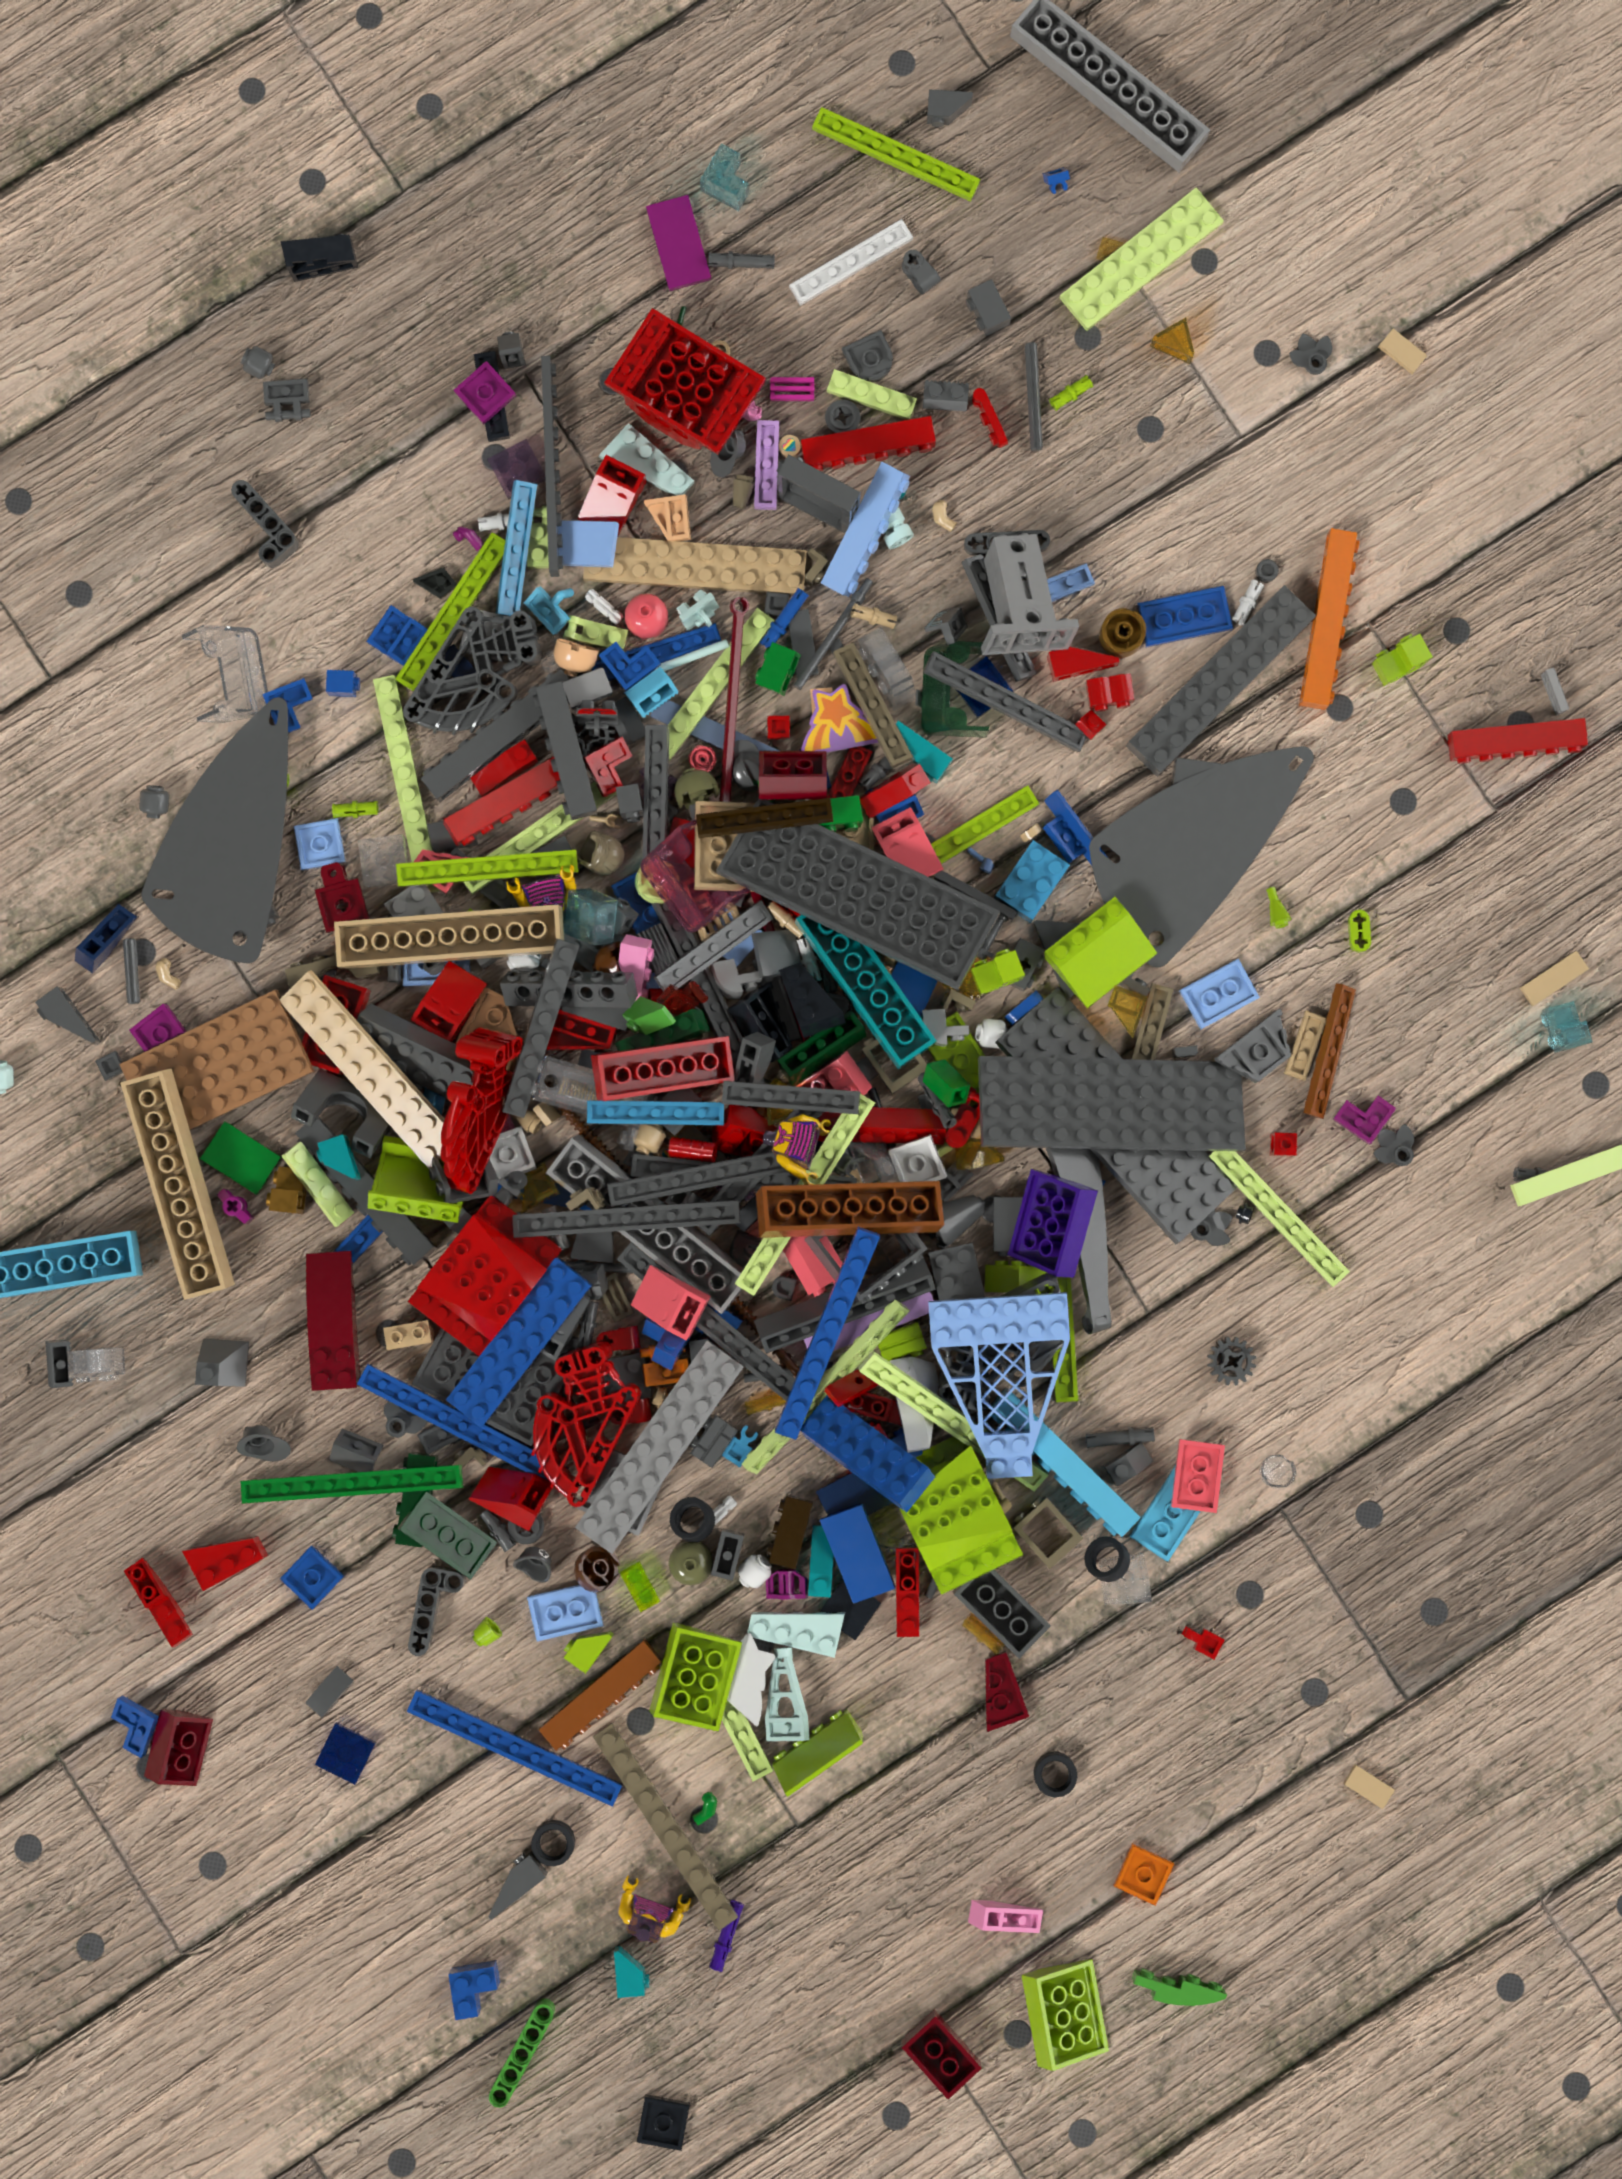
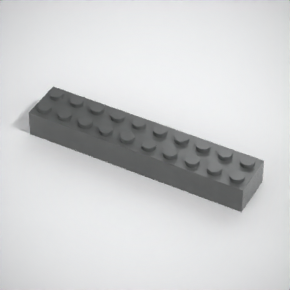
(1220, 681)

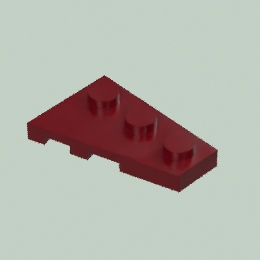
(1003, 1694)

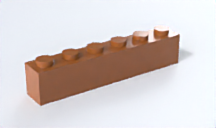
(600, 1694)

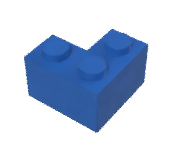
(668, 1347)
(467, 1983)

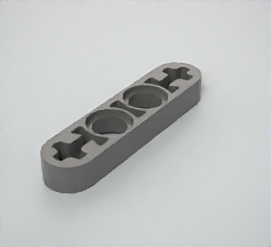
(978, 537)

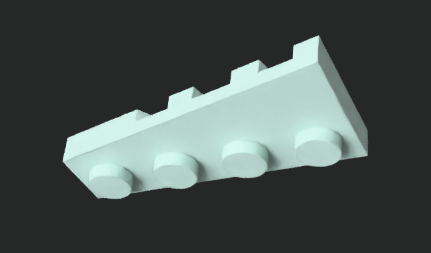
(639, 453)
(805, 1631)

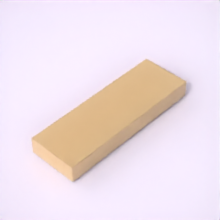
(1554, 978)
(1305, 1045)

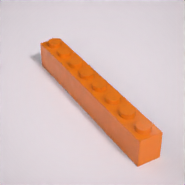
(1327, 625)

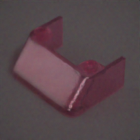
(674, 882)

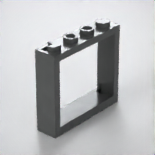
(817, 493)
(911, 1240)

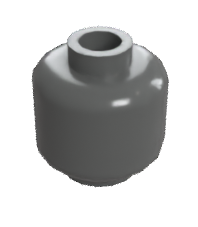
(257, 362)
(154, 801)

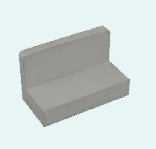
(588, 686)

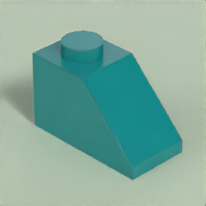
(339, 1156)
(630, 1975)

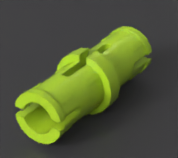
(1071, 392)
(355, 809)

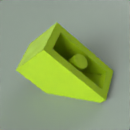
(586, 1649)

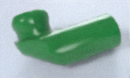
(708, 1810)

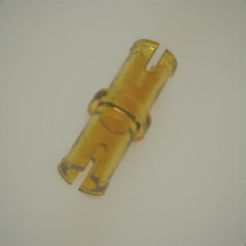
(767, 1402)
(983, 1634)

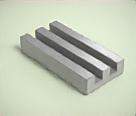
(1554, 691)

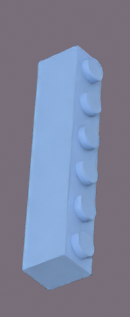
(865, 529)

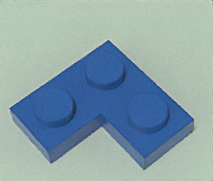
(626, 670)
(294, 695)
(140, 1724)

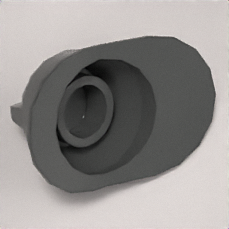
(732, 450)
(746, 765)
(261, 1444)

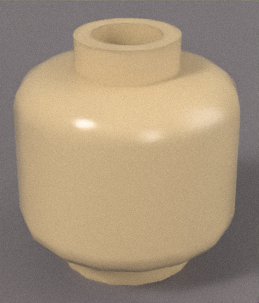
(649, 1138)

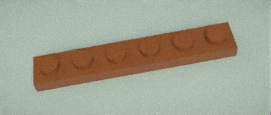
(1329, 1051)

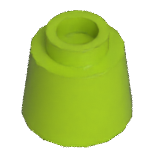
(486, 1632)

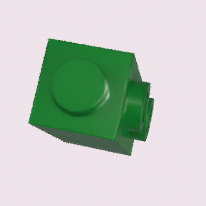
(946, 1083)

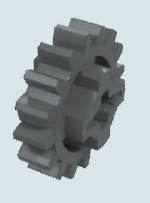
(1226, 1352)

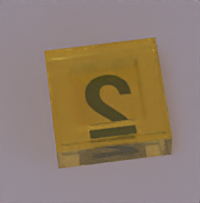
(1108, 247)

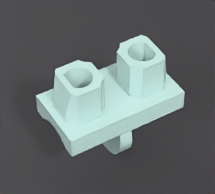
(699, 612)

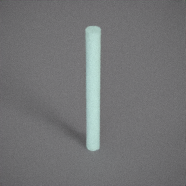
(702, 652)

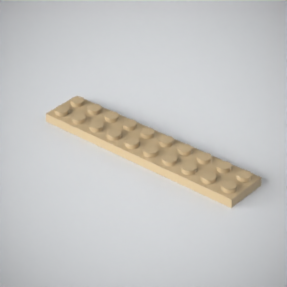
(703, 566)
(366, 1066)

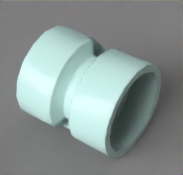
(897, 531)

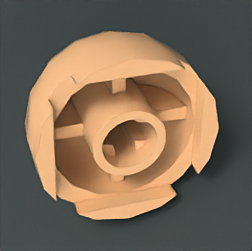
(574, 657)

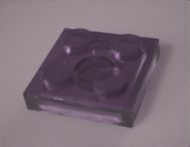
(516, 464)

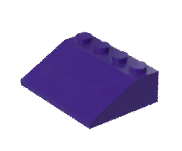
(1052, 1223)

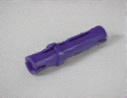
(723, 1945)

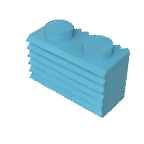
(651, 692)

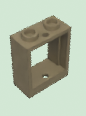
(900, 1082)
(1063, 1548)

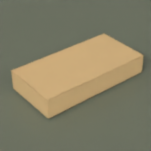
(1402, 351)
(1368, 1786)

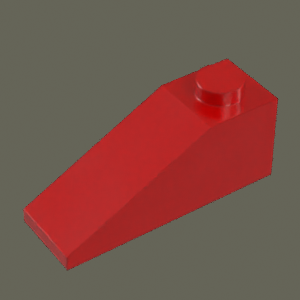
(1078, 662)
(504, 768)
(894, 790)

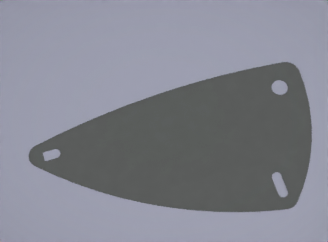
(1194, 843)
(227, 844)

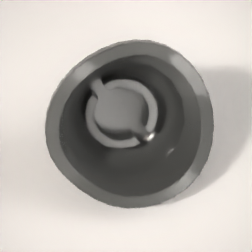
(534, 1563)

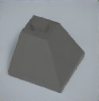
(222, 1363)

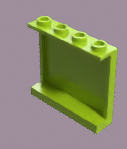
(405, 1185)

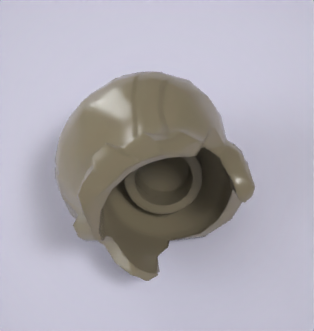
(601, 854)

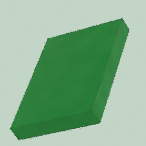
(241, 1158)

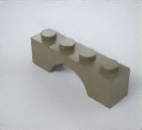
(321, 966)

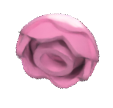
(753, 412)

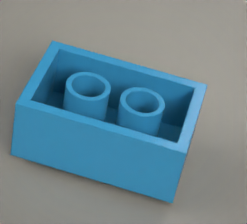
(1032, 881)

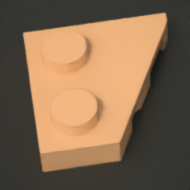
(671, 516)

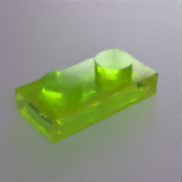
(640, 1586)

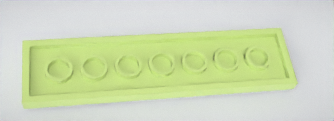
(1141, 259)

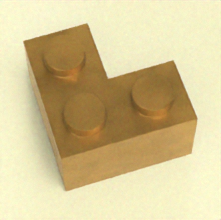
(289, 1192)

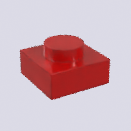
(1090, 724)
(778, 727)

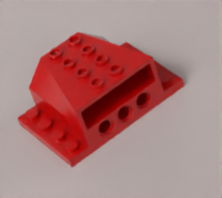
(683, 384)
(483, 1276)

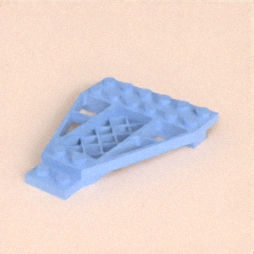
(998, 1322)

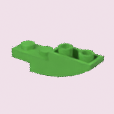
(1187, 1992)

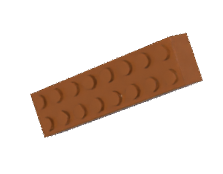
(844, 1207)

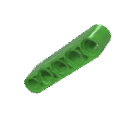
(519, 2063)

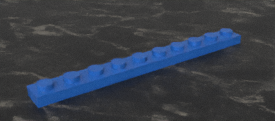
(827, 1332)
(449, 1419)
(514, 1748)

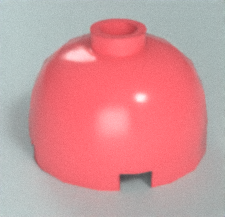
(646, 616)

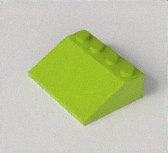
(1100, 952)
(695, 1677)
(822, 1750)
(1065, 2014)

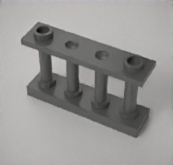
(1006, 912)

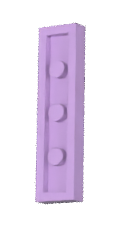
(766, 465)

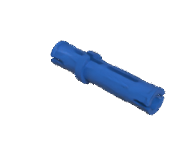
(778, 627)

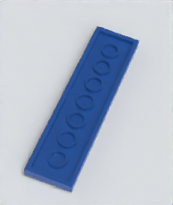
(519, 1342)

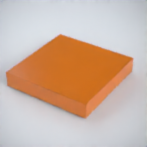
(1143, 1874)

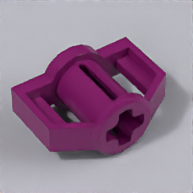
(235, 1206)
(787, 1585)

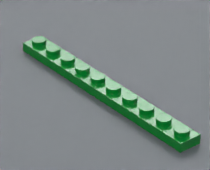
(352, 1484)

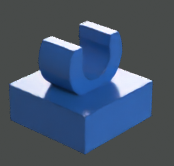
(1056, 176)

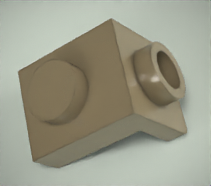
(817, 572)
(581, 1198)
(463, 1457)

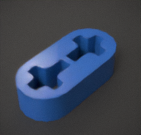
(1023, 1008)

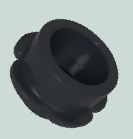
(1244, 1214)

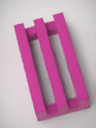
(791, 380)

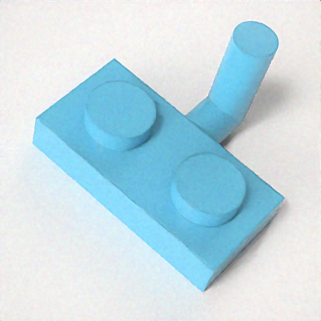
(547, 608)

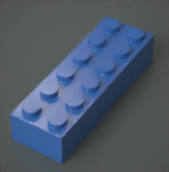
(867, 1453)

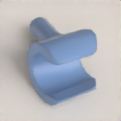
(987, 864)

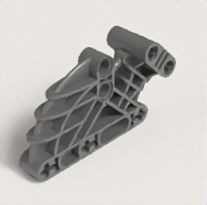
(511, 641)
(1039, 1354)

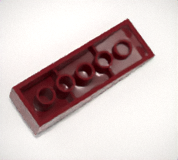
(332, 1321)

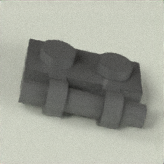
(284, 393)

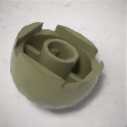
(695, 786)
(691, 1562)

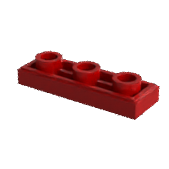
(853, 764)
(849, 1387)

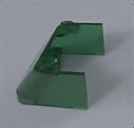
(936, 713)

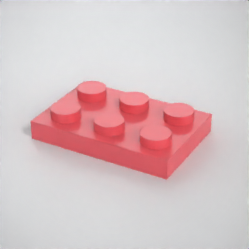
(1197, 1476)

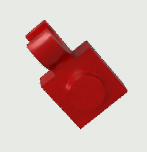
(1206, 1641)

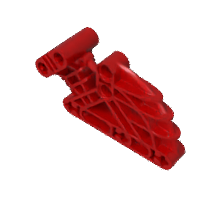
(476, 1109)
(588, 1373)

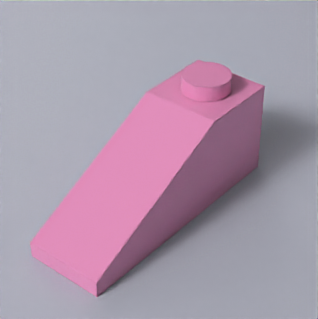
(1004, 1917)

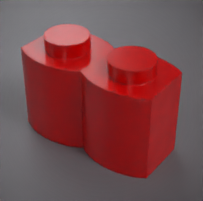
(1110, 691)

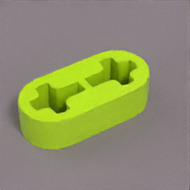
(1364, 930)

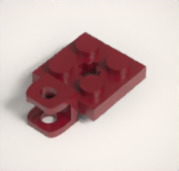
(338, 889)

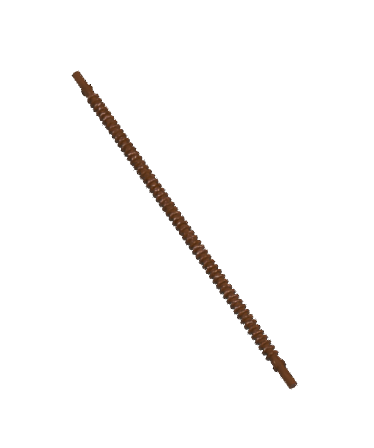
(784, 1358)

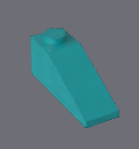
(931, 759)
(820, 1564)

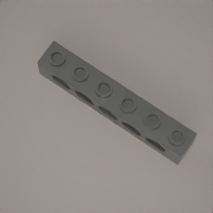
(582, 989)

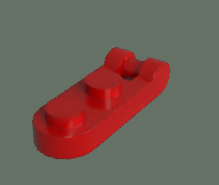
(989, 418)
(966, 1121)

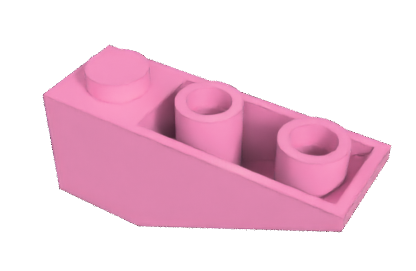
(635, 959)

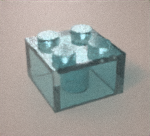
(590, 916)

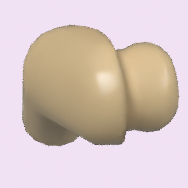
(940, 516)
(163, 972)

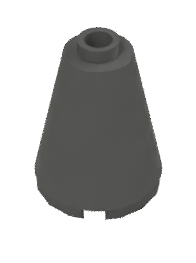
(958, 1217)

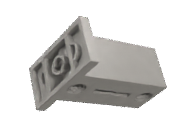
(1022, 600)

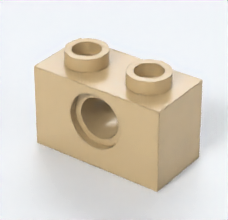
(409, 1334)

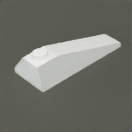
(915, 1426)

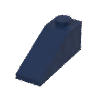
(104, 938)

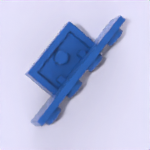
(1067, 829)

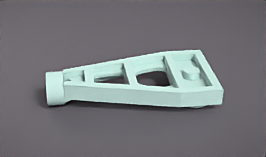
(785, 1728)

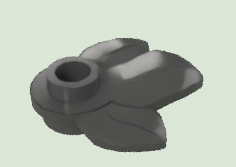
(1311, 351)
(1393, 1143)
(1214, 1227)
(409, 1422)

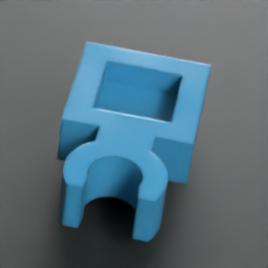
(739, 1448)

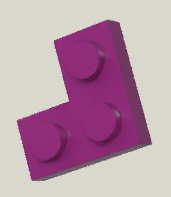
(1367, 1124)

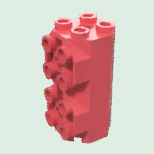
(807, 1265)

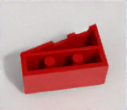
(580, 1033)
(222, 1560)

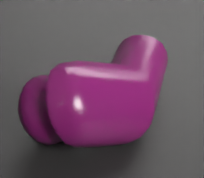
(470, 535)

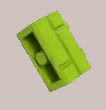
(902, 1343)

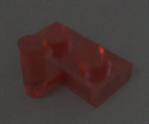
(680, 1000)

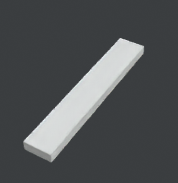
(851, 262)

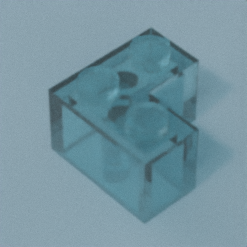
(720, 178)
(1565, 1027)

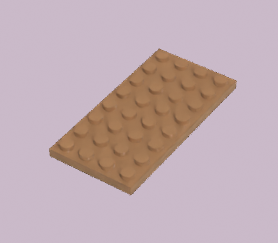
(229, 1059)

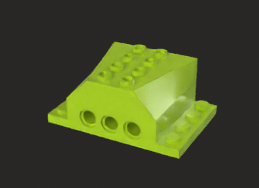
(959, 1518)

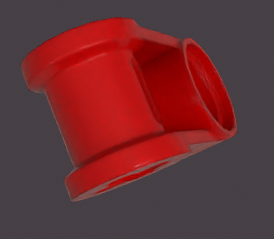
(623, 1338)
(641, 1413)

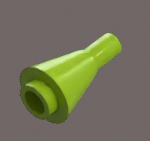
(1278, 914)

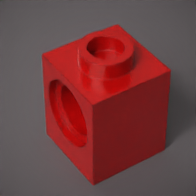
(1283, 1144)

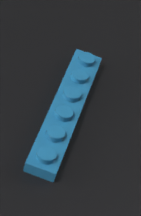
(516, 547)
(655, 1112)

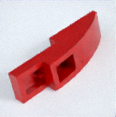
(876, 1407)
(907, 1592)
(159, 1601)

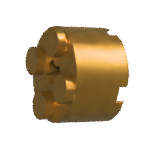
(1127, 621)

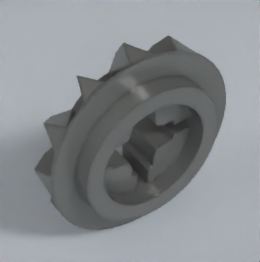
(848, 409)
(527, 1537)

